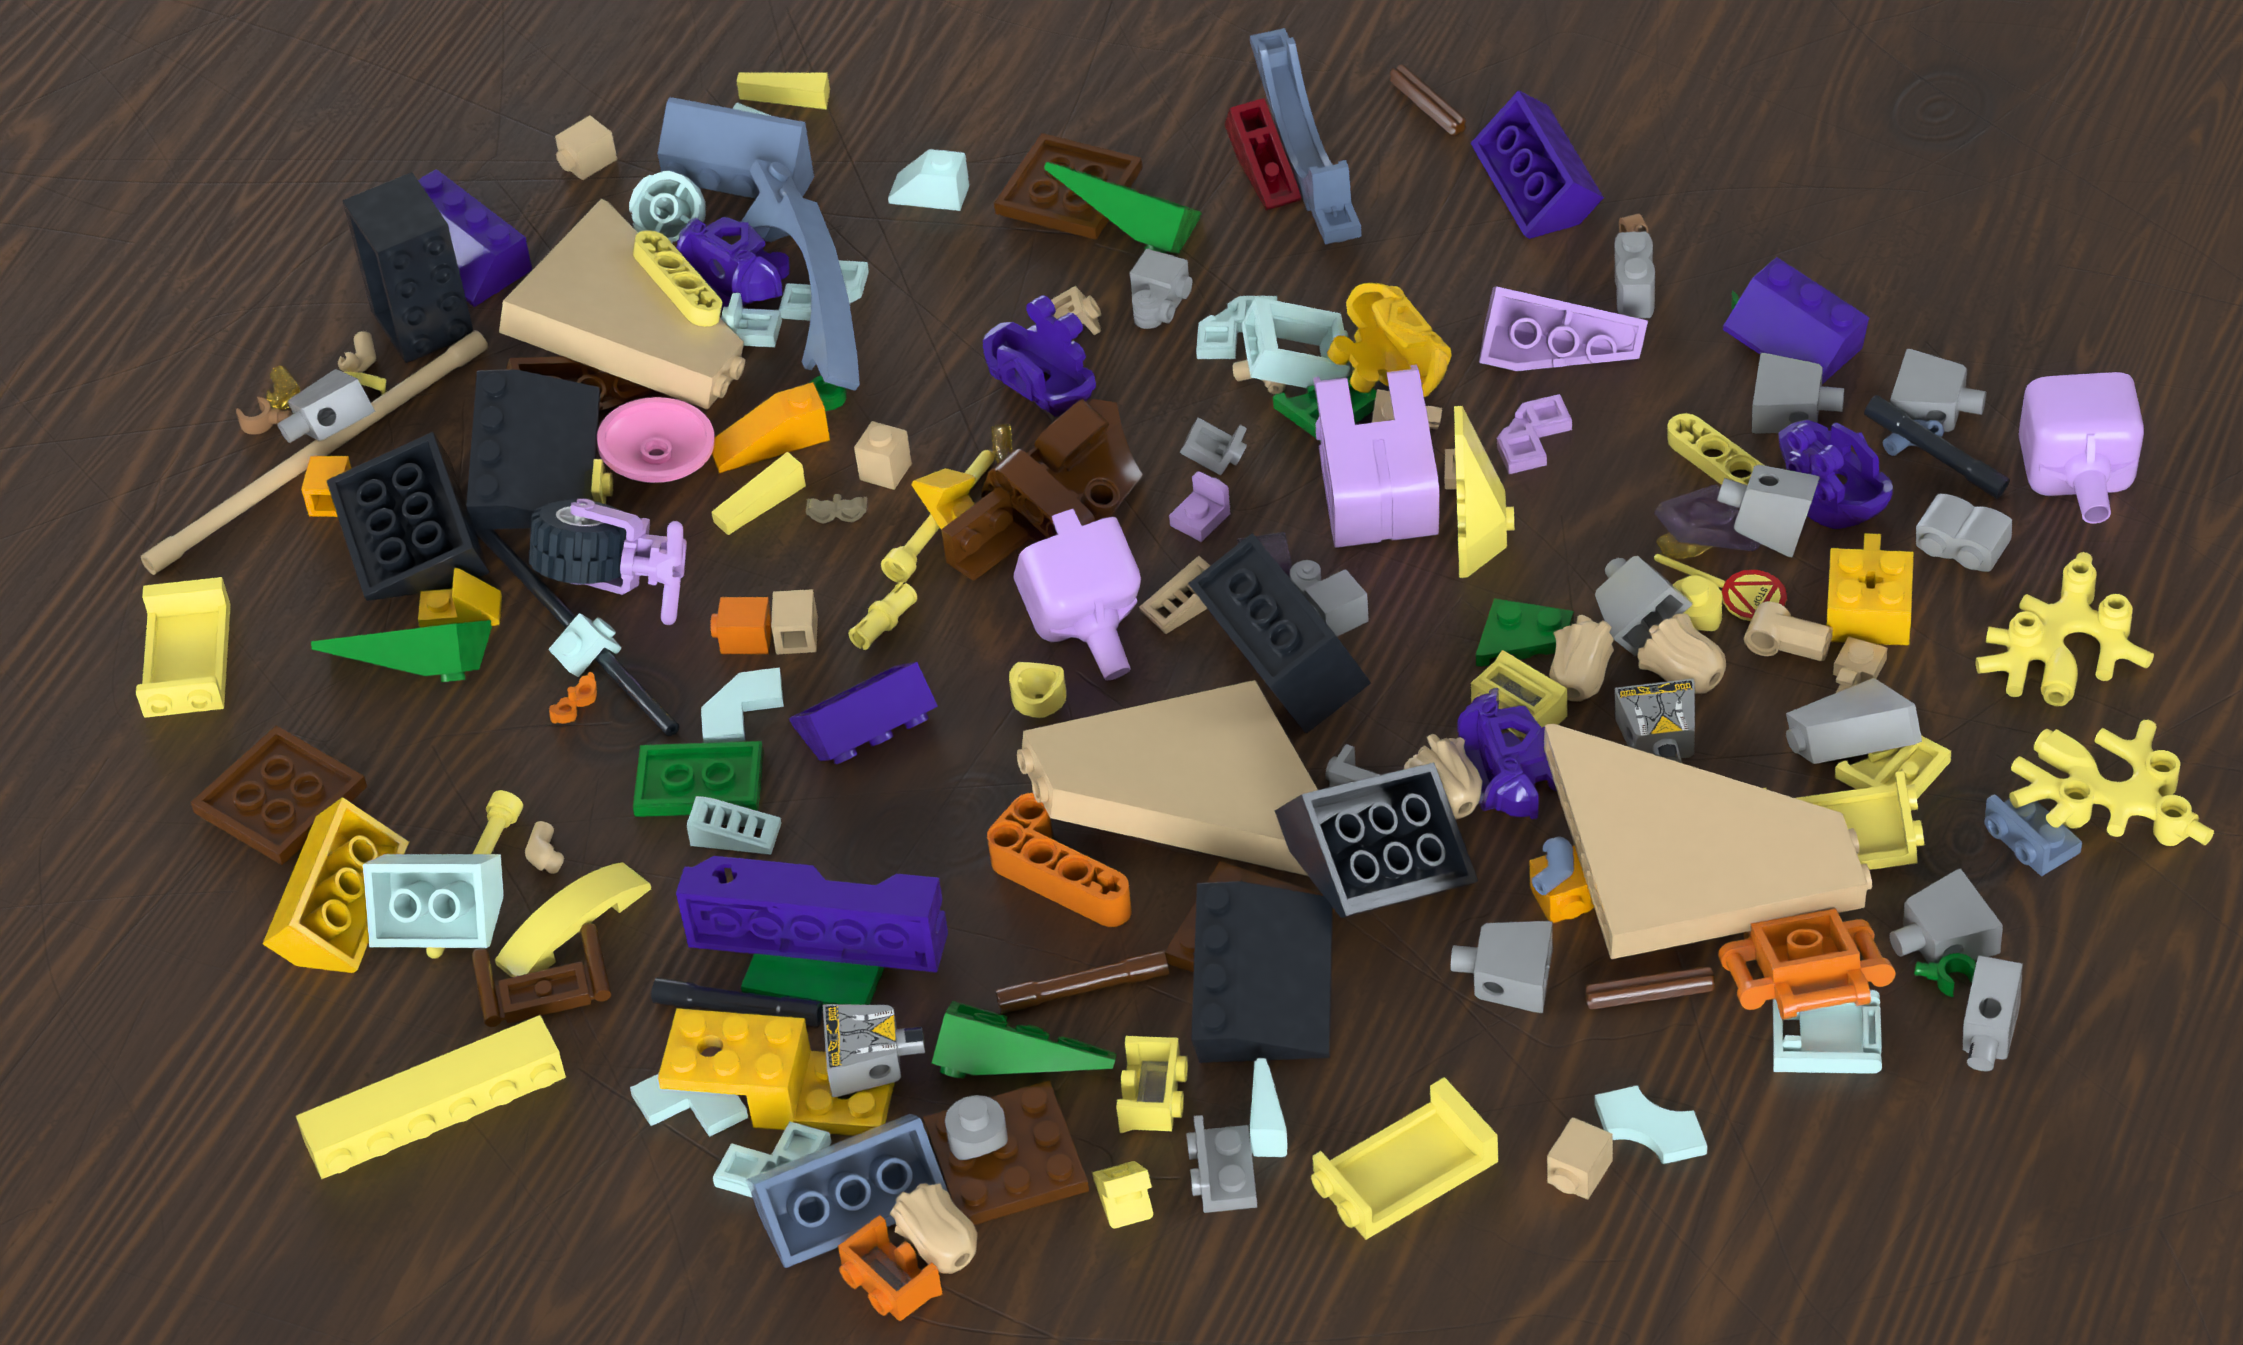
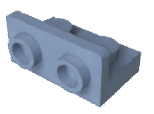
(2030, 834)

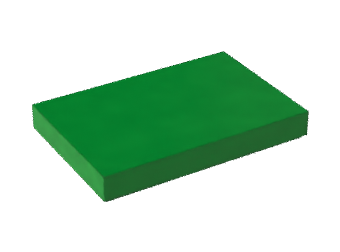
(677, 773)
(812, 979)

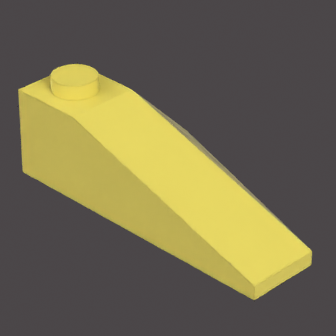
(1480, 500)

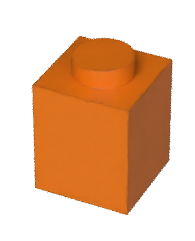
(743, 625)

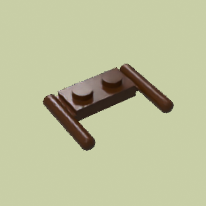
(543, 990)

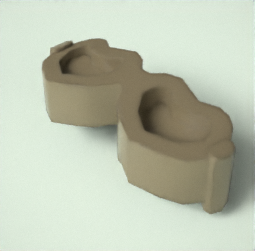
(843, 509)

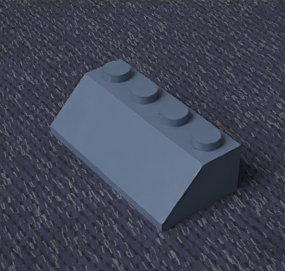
(721, 144)
(842, 1188)

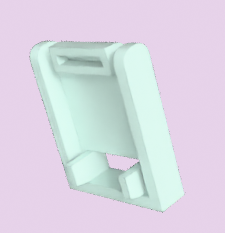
(1831, 1039)

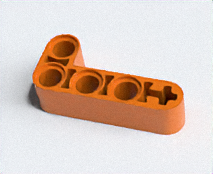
(1027, 855)

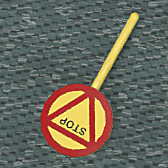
(1740, 591)

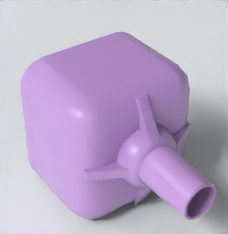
(2082, 438)
(1081, 587)

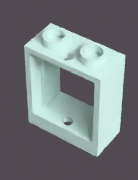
(1293, 322)

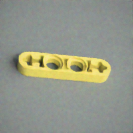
(677, 278)
(1708, 438)

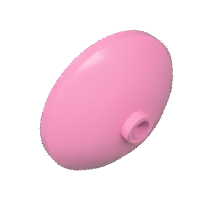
(655, 439)

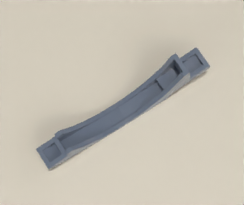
(1321, 184)
(782, 213)

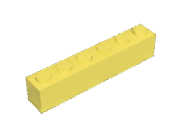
(431, 1097)

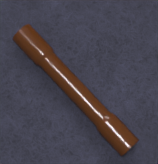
(1036, 992)

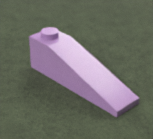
(1546, 333)

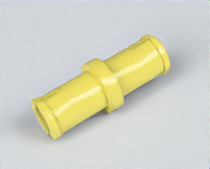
(882, 615)

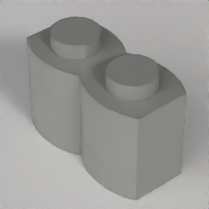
(1635, 274)
(1963, 532)

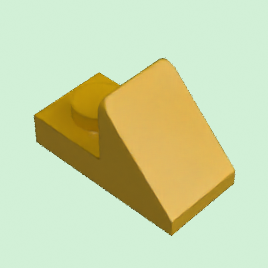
(945, 494)
(466, 602)

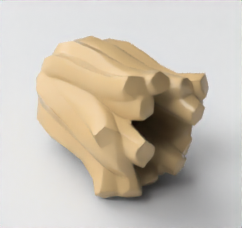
(1682, 653)
(1582, 657)
(1456, 771)
(935, 1227)

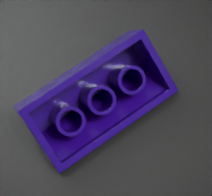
(1536, 168)
(485, 246)

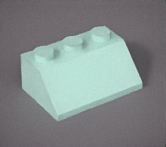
(433, 899)

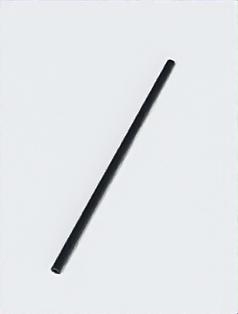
(565, 617)

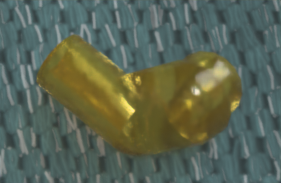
(285, 387)
(1001, 441)
(1676, 550)

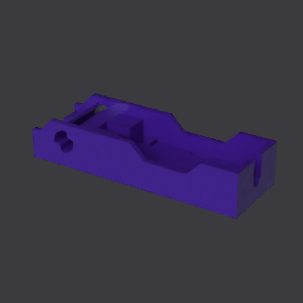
(803, 916)

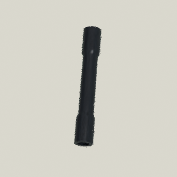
(1973, 470)
(691, 995)

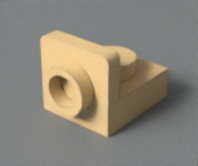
(1083, 307)

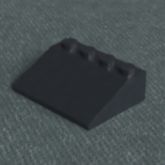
(529, 446)
(406, 521)
(1378, 840)
(1261, 973)

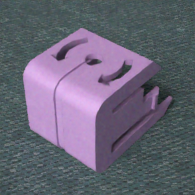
(1378, 473)

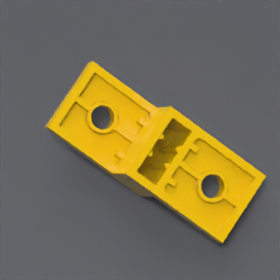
(770, 1065)

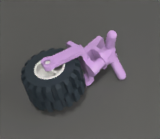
(599, 543)

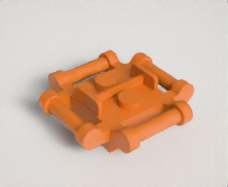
(1807, 962)

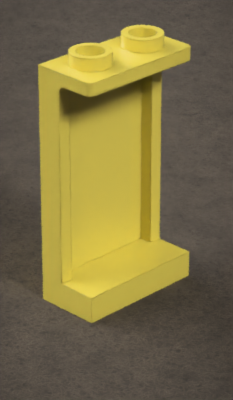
(185, 647)
(1880, 820)
(1407, 1162)

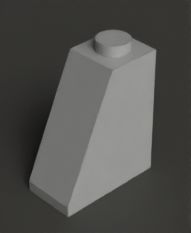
(1853, 723)

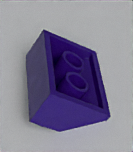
(1797, 319)
(865, 713)

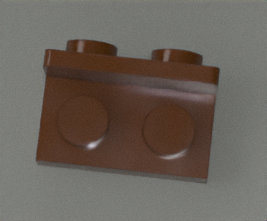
(983, 535)

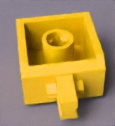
(1870, 593)

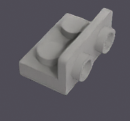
(1224, 1168)

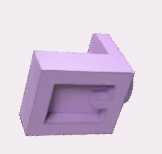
(1203, 508)

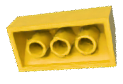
(324, 904)

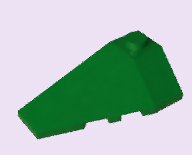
(1146, 218)
(421, 651)

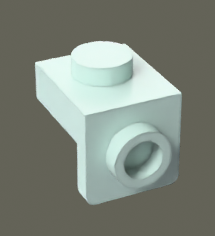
(752, 326)
(583, 642)

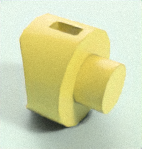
(1706, 601)
(1037, 688)

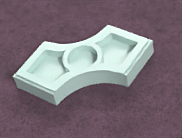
(1635, 1118)

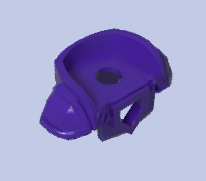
(734, 267)
(1022, 355)
(1823, 453)
(1502, 760)

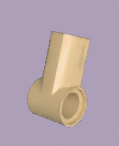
(1776, 630)

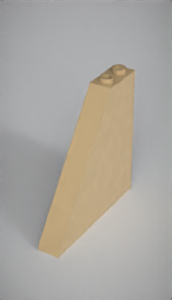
(608, 313)
(1175, 773)
(1693, 852)

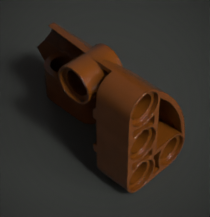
(1070, 467)

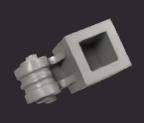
(1158, 287)
(1336, 599)

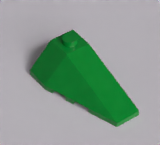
(983, 1044)

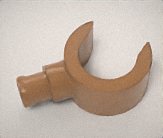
(1632, 223)
(264, 421)

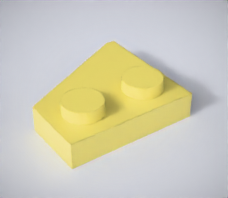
(1920, 764)

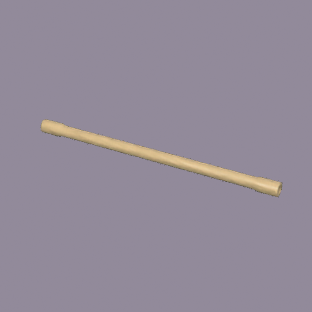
(175, 546)

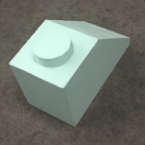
(932, 181)

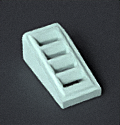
(720, 813)
(1267, 1123)

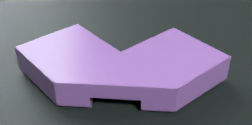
(1534, 419)

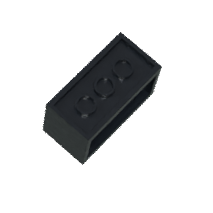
(408, 267)
(1280, 633)

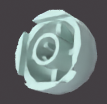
(666, 204)

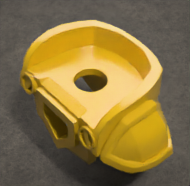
(1388, 339)

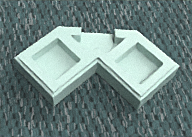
(797, 297)
(1219, 334)
(745, 692)
(712, 1110)
(745, 1163)

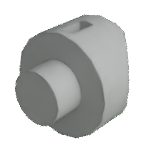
(975, 1127)

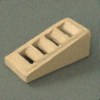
(1175, 589)

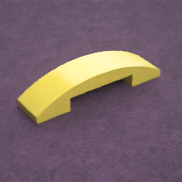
(565, 914)

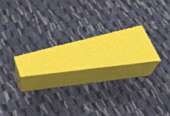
(785, 88)
(760, 494)

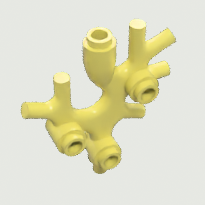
(2041, 633)
(2144, 794)

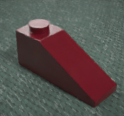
(1262, 153)

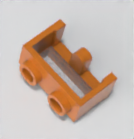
(886, 1271)

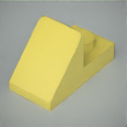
(1124, 1193)

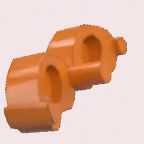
(578, 696)

